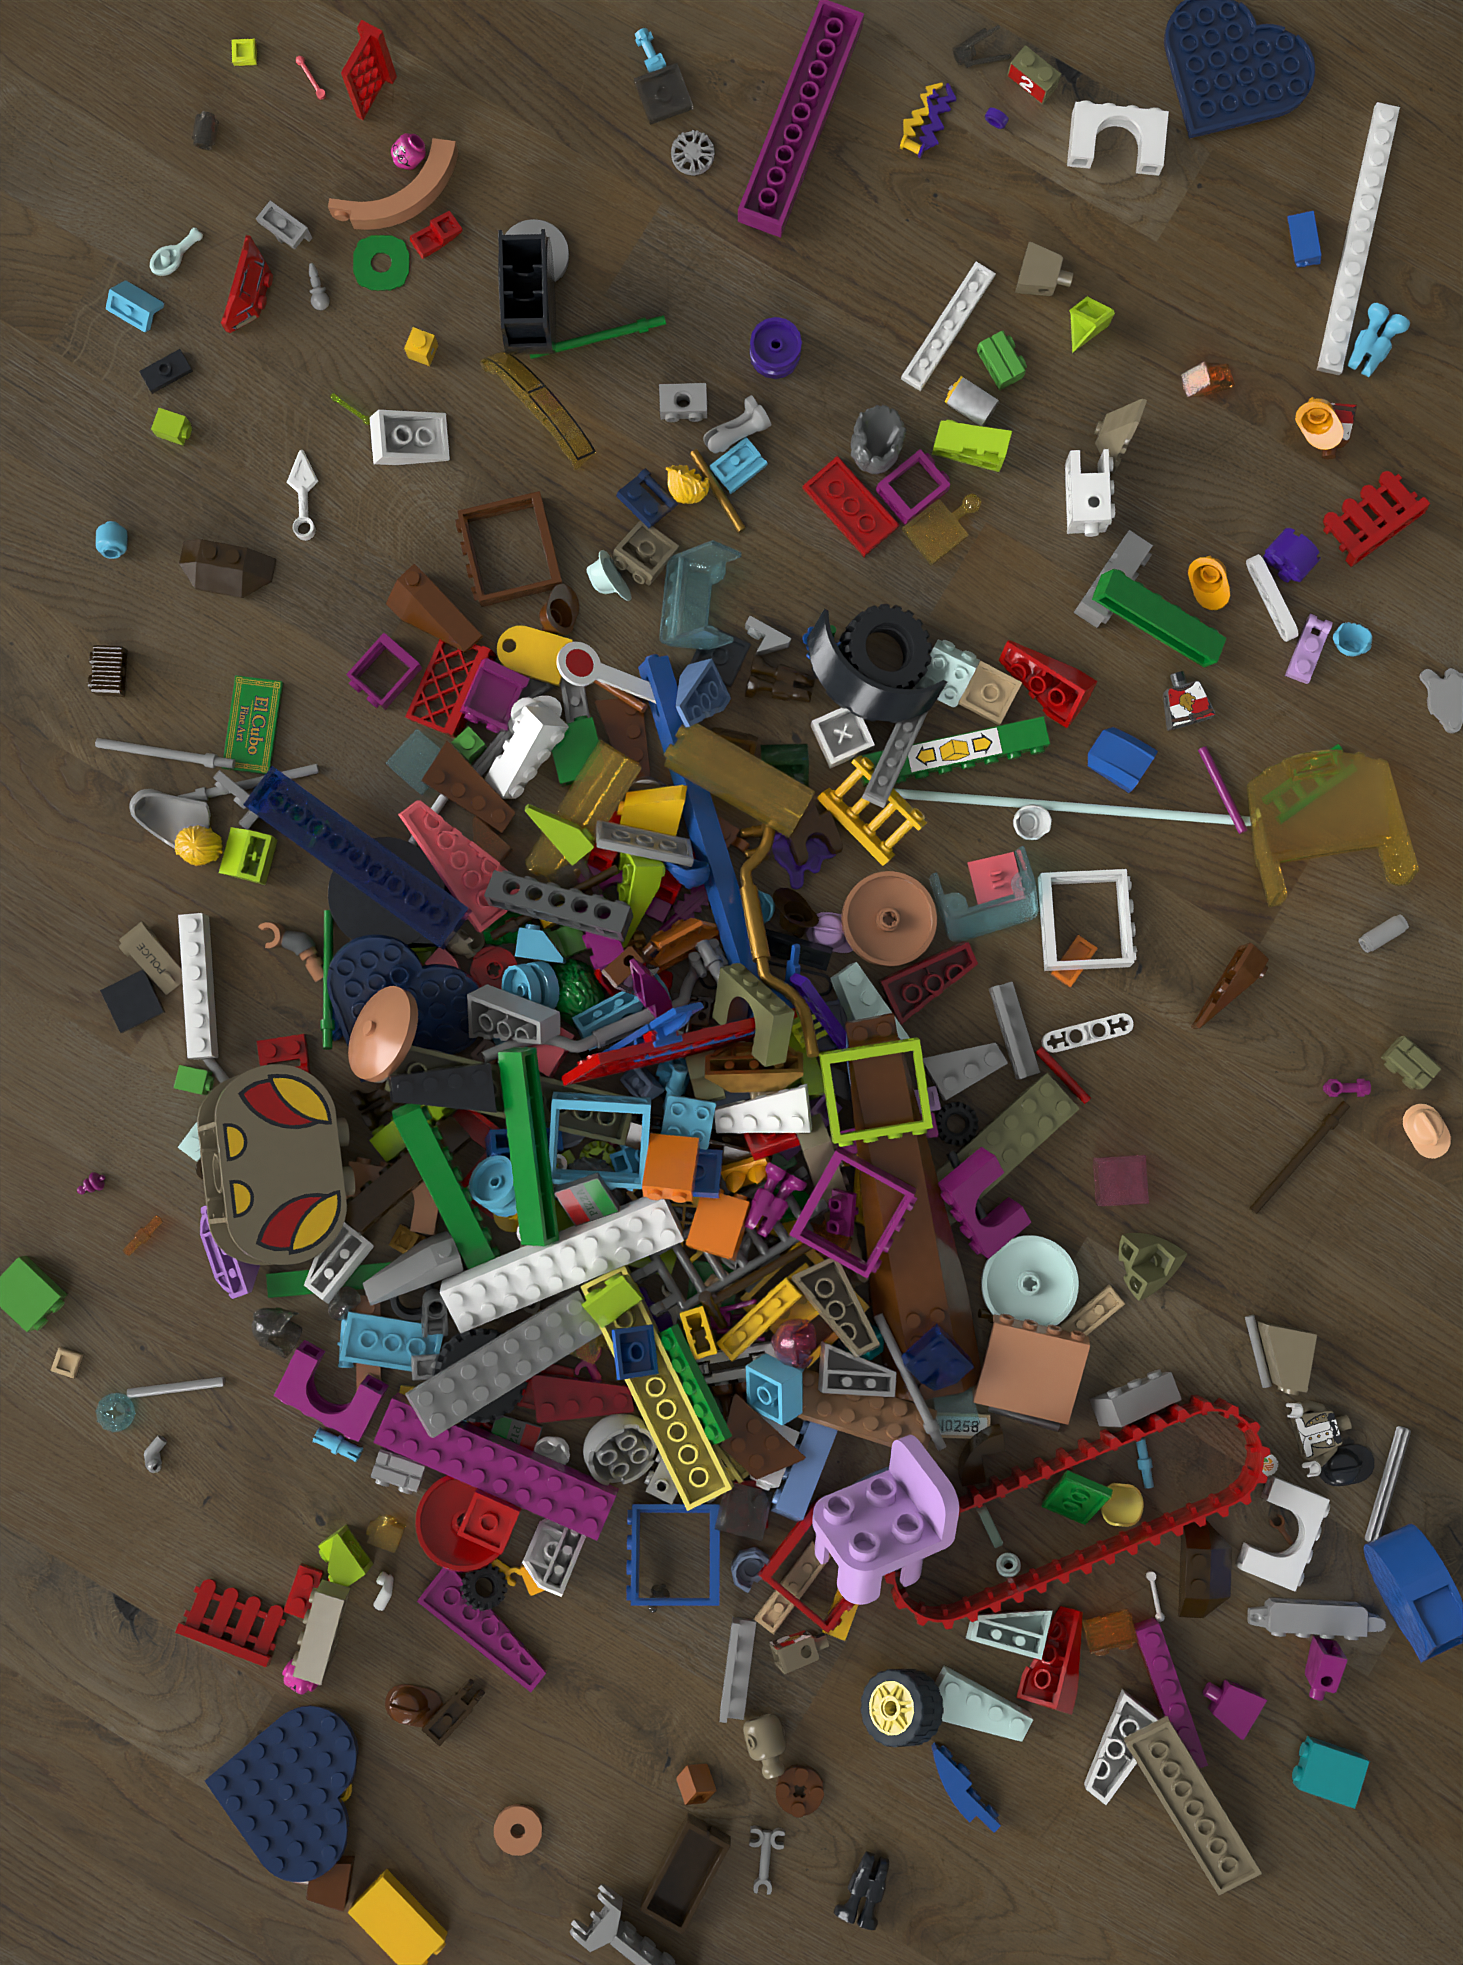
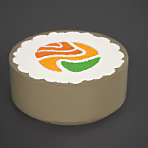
(1271, 1465)

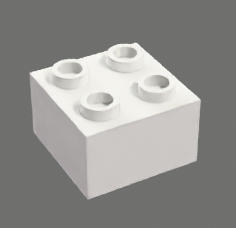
(842, 736)

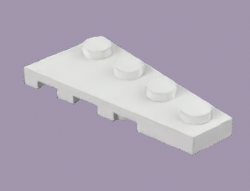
(775, 1113)

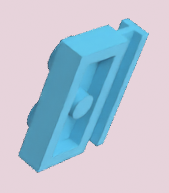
(738, 465)

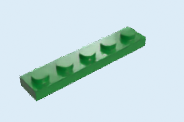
(695, 1385)

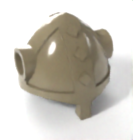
(466, 941)

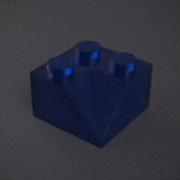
(937, 1360)

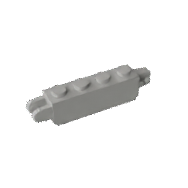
(1315, 1617)

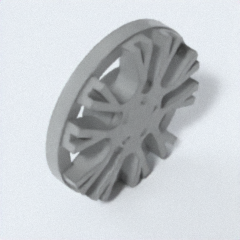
(692, 152)

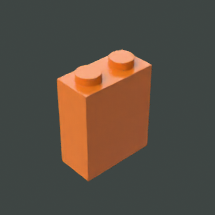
(670, 1167)
(719, 1225)

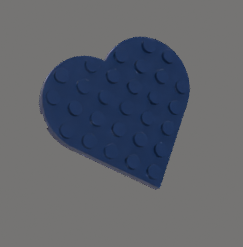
(1233, 69)
(383, 961)
(289, 1789)

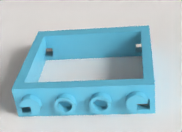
(602, 1103)

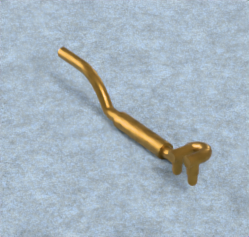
(757, 933)

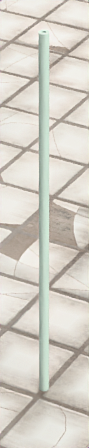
(1070, 807)

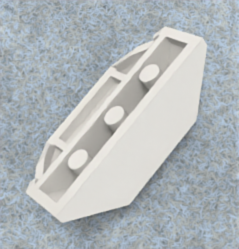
(552, 1555)

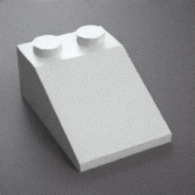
(408, 437)

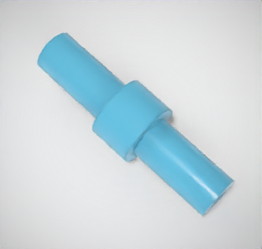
(1145, 1463)

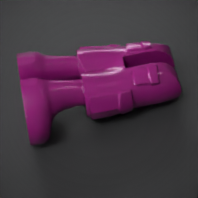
(769, 1205)

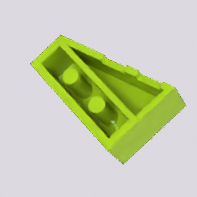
(972, 444)

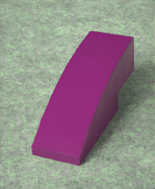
(649, 989)

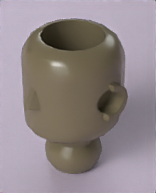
(766, 1742)

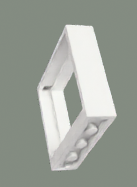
(1125, 908)

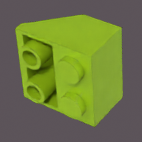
(248, 855)
(612, 1300)

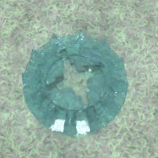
(122, 1404)

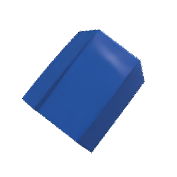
(1120, 758)

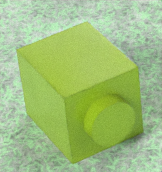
(171, 426)

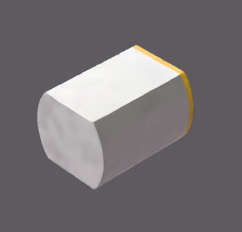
(971, 401)

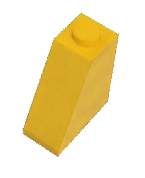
(654, 809)
(699, 1332)

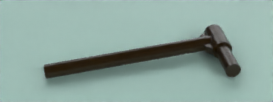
(712, 1301)

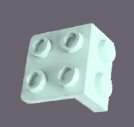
(952, 666)

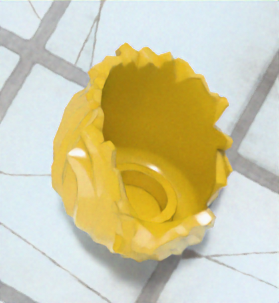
(686, 485)
(198, 845)

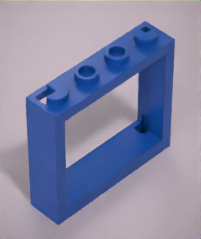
(633, 1565)

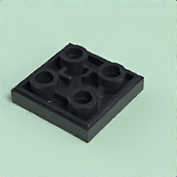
(132, 1001)

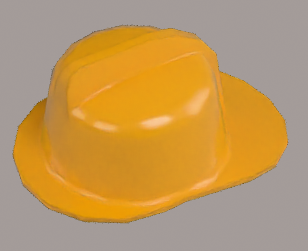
(1319, 423)
(1209, 582)

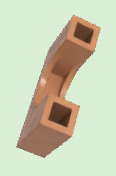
(425, 1212)

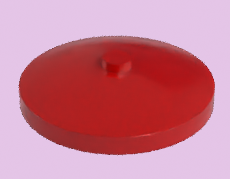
(439, 1521)

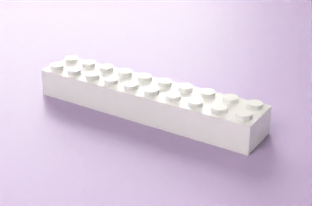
(577, 1256)

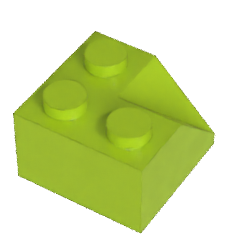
(345, 1557)

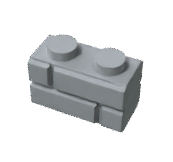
(398, 1471)

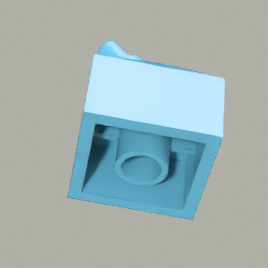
(774, 1389)

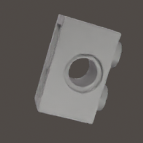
(673, 393)

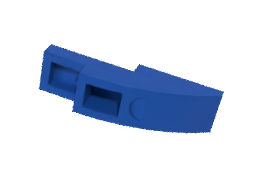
(956, 1783)

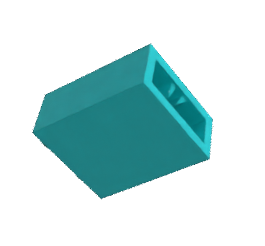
(1330, 1771)

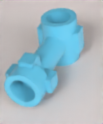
(654, 61)

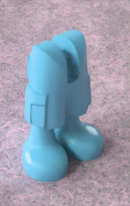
(1373, 346)

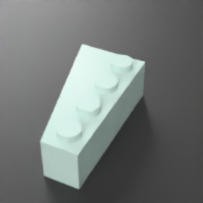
(979, 1708)

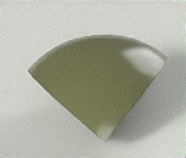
(1148, 1262)

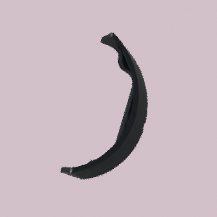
(857, 692)

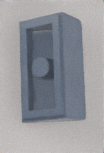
(642, 1083)

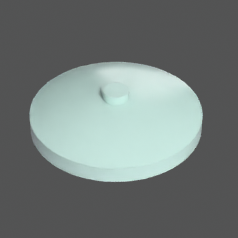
(1030, 1281)

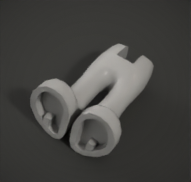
(751, 421)

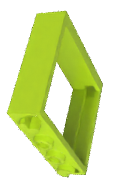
(867, 1051)

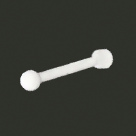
(1151, 1576)

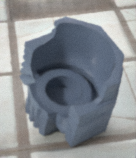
(746, 1567)

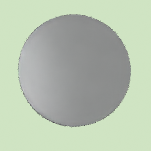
(558, 242)

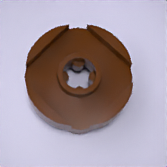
(797, 1804)

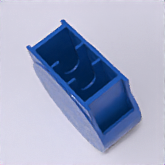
(1417, 1590)

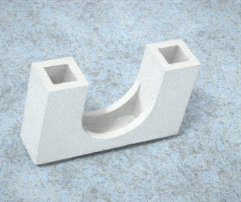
(1146, 125)
(1287, 1566)

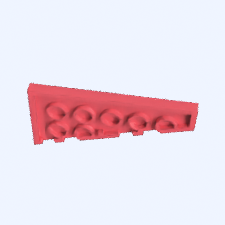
(457, 860)

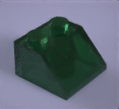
(789, 759)

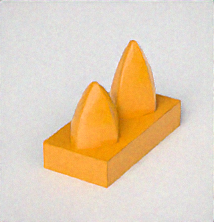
(744, 1173)

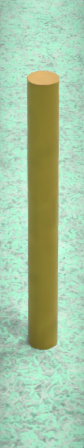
(717, 490)

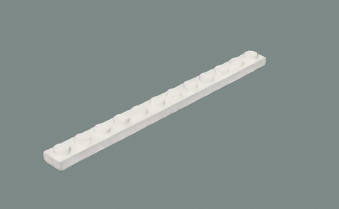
(1358, 238)

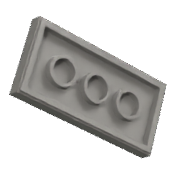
(644, 843)

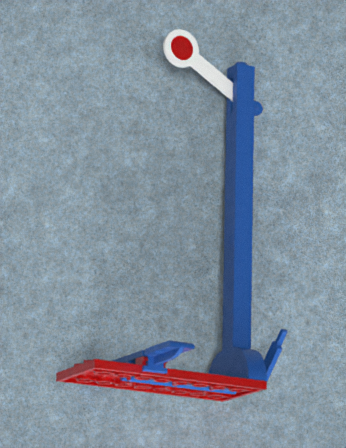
(660, 1038)

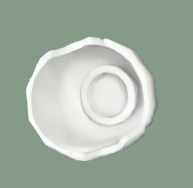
(1032, 822)

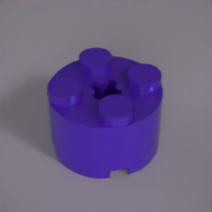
(1291, 555)

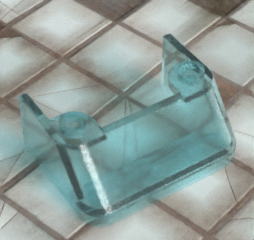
(689, 595)
(968, 923)

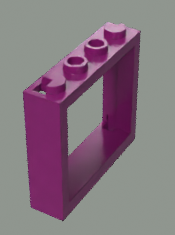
(835, 1252)

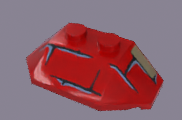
(248, 288)

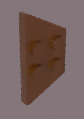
(756, 1443)

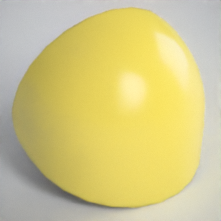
(1124, 1506)

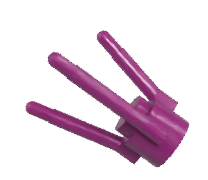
(729, 1317)

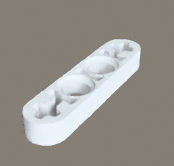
(1272, 598)
(1087, 1033)

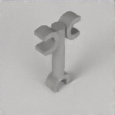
(766, 1838)

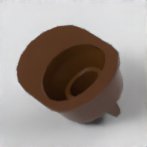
(560, 610)
(412, 1704)

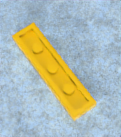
(759, 1319)

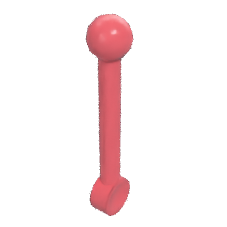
(319, 92)

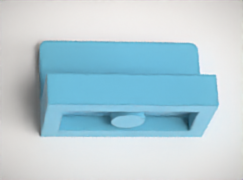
(133, 305)

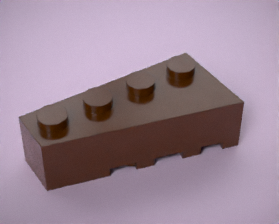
(461, 784)

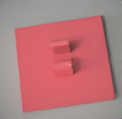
(993, 876)

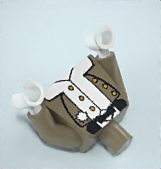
(1316, 1432)

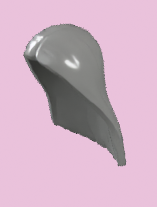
(167, 814)

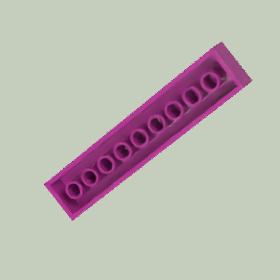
(800, 117)
(500, 1469)

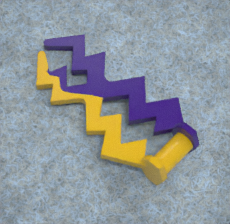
(930, 110)

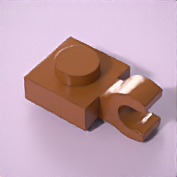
(730, 836)

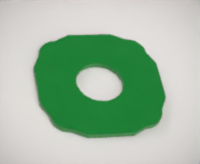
(388, 280)

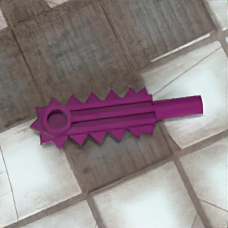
(686, 908)

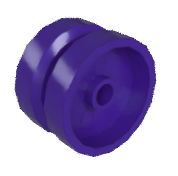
(777, 334)

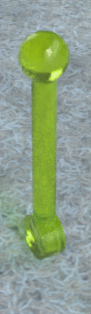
(366, 419)

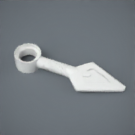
(302, 480)

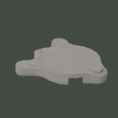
(1445, 697)

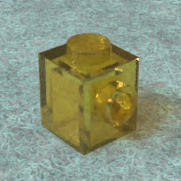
(385, 1532)

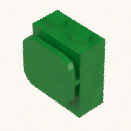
(574, 749)

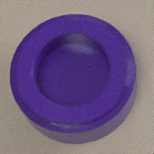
(996, 118)

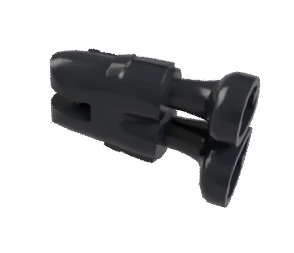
(868, 1885)

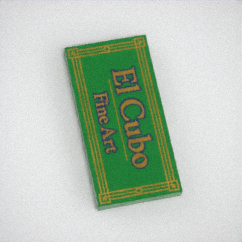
(253, 724)

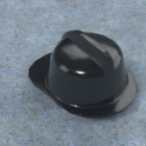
(1348, 1466)

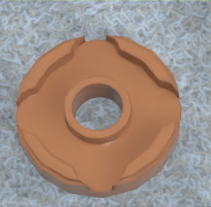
(518, 1844)

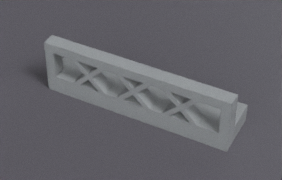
(1014, 1030)
(737, 1669)

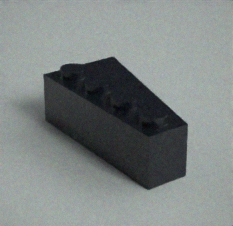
(450, 1087)

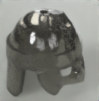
(275, 1330)

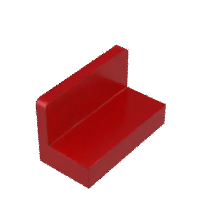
(475, 1125)

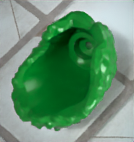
(577, 989)

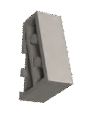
(853, 1376)

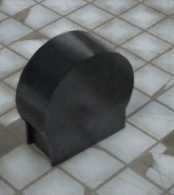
(527, 293)
(361, 915)

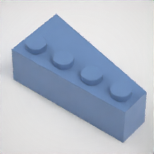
(802, 1477)

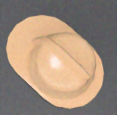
(1427, 1131)

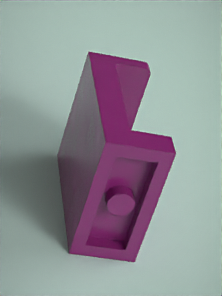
(493, 695)

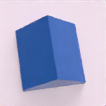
(634, 1351)

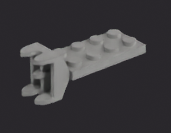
(609, 1928)

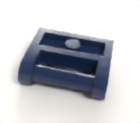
(642, 503)

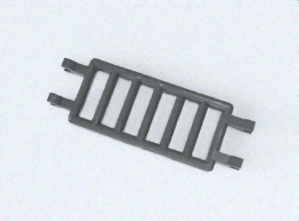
(725, 1280)

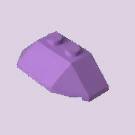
(231, 1274)

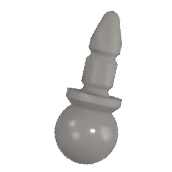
(319, 298)

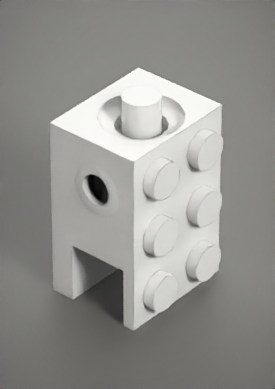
(1089, 495)

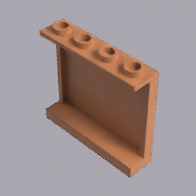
(1032, 1368)

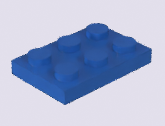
(708, 1173)

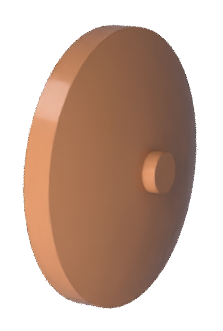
(889, 919)
(383, 1034)

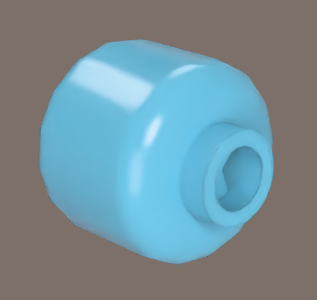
(111, 539)

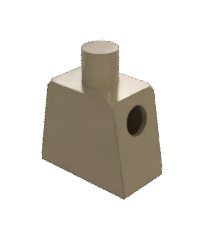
(1041, 272)

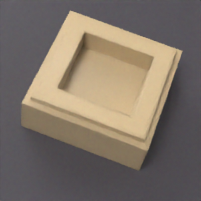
(67, 1362)

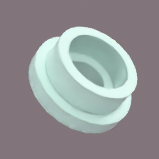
(1008, 1558)

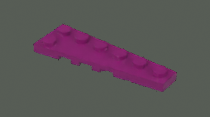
(481, 1629)

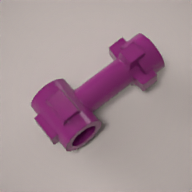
(1334, 1087)

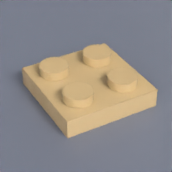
(990, 693)

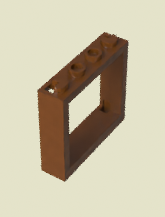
(497, 508)

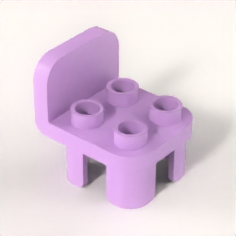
(887, 1522)

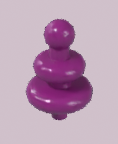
(93, 1183)

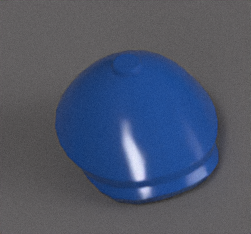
(690, 876)

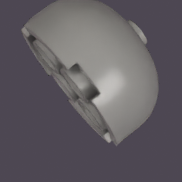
(619, 1449)

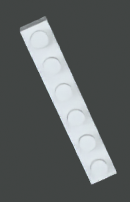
(198, 986)

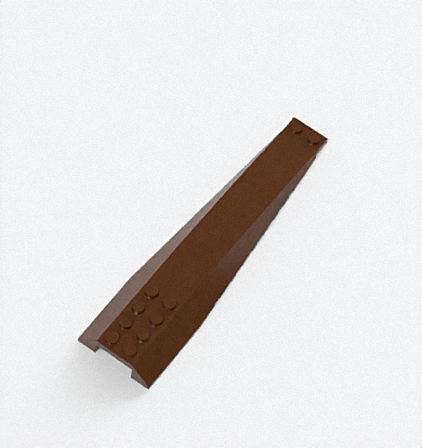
(921, 1272)

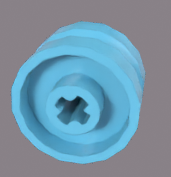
(533, 982)
(493, 1185)

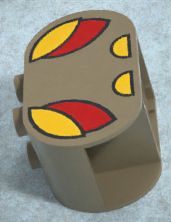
(273, 1166)

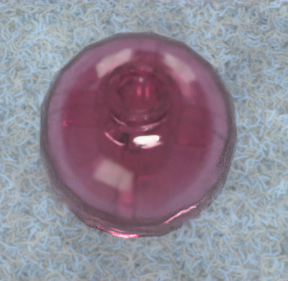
(794, 1343)

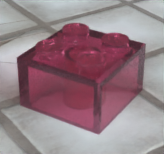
(1120, 1180)

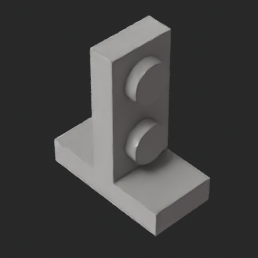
(226, 784)

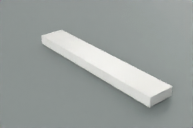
(948, 326)

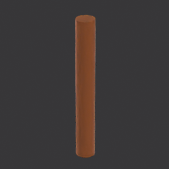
(624, 696)

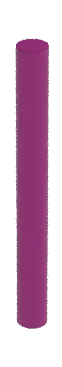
(1222, 789)

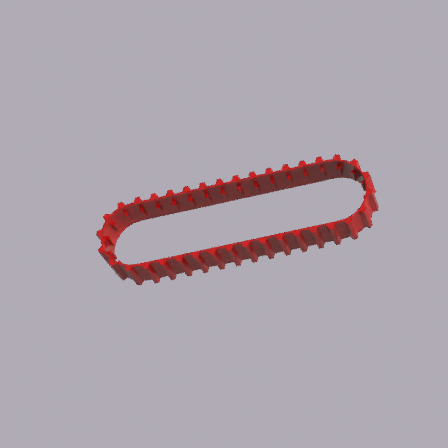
(1129, 1540)

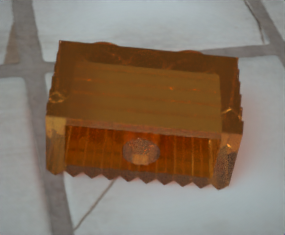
(1109, 1632)

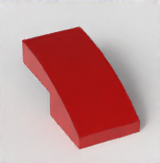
(437, 235)

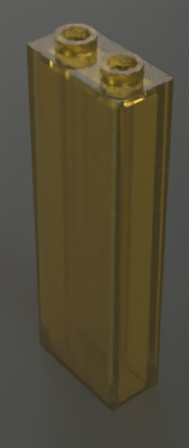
(738, 778)
(589, 799)

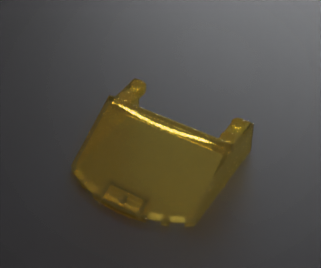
(1327, 807)

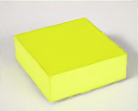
(244, 52)

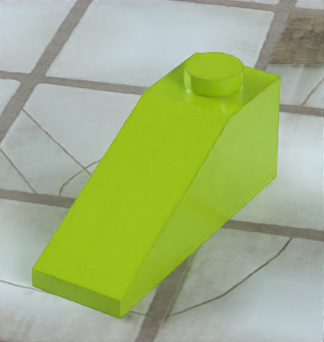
(564, 834)

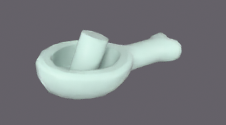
(169, 257)

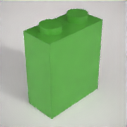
(29, 1294)

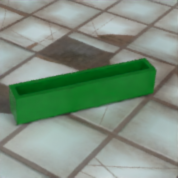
(1159, 618)

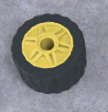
(901, 1707)

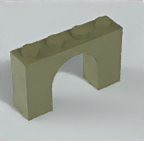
(773, 1017)

